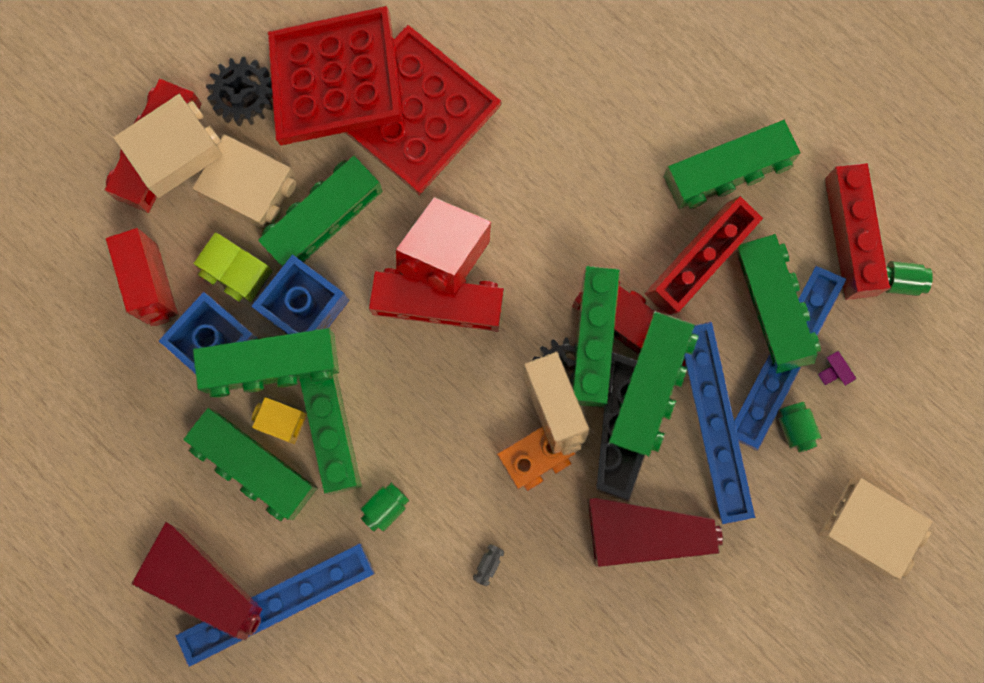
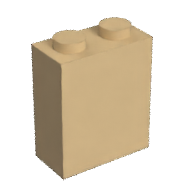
(169, 145)
(246, 183)
(555, 404)
(876, 529)

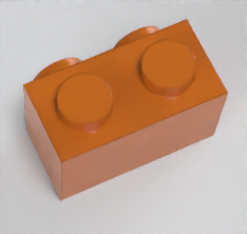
(532, 458)

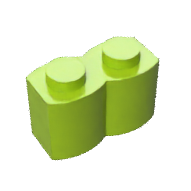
(232, 267)

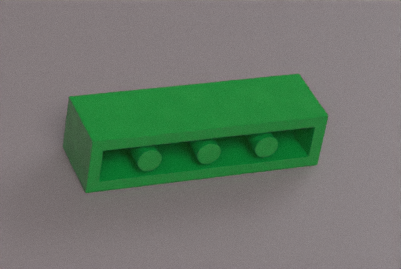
(732, 164)
(322, 212)
(777, 304)
(595, 336)
(265, 362)
(652, 385)
(331, 435)
(250, 465)

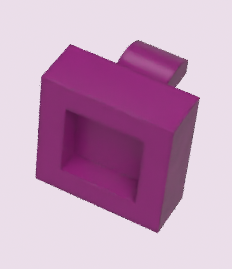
(838, 369)

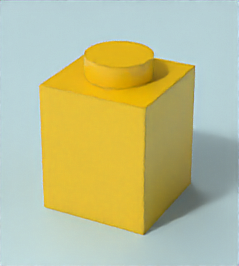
(278, 420)

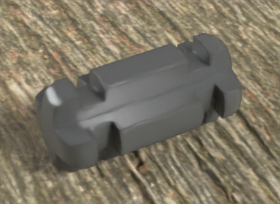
(488, 565)

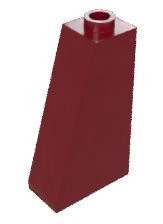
(644, 534)
(194, 583)

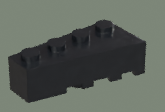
(617, 466)

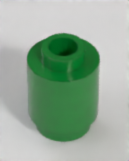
(909, 278)
(799, 427)
(384, 507)

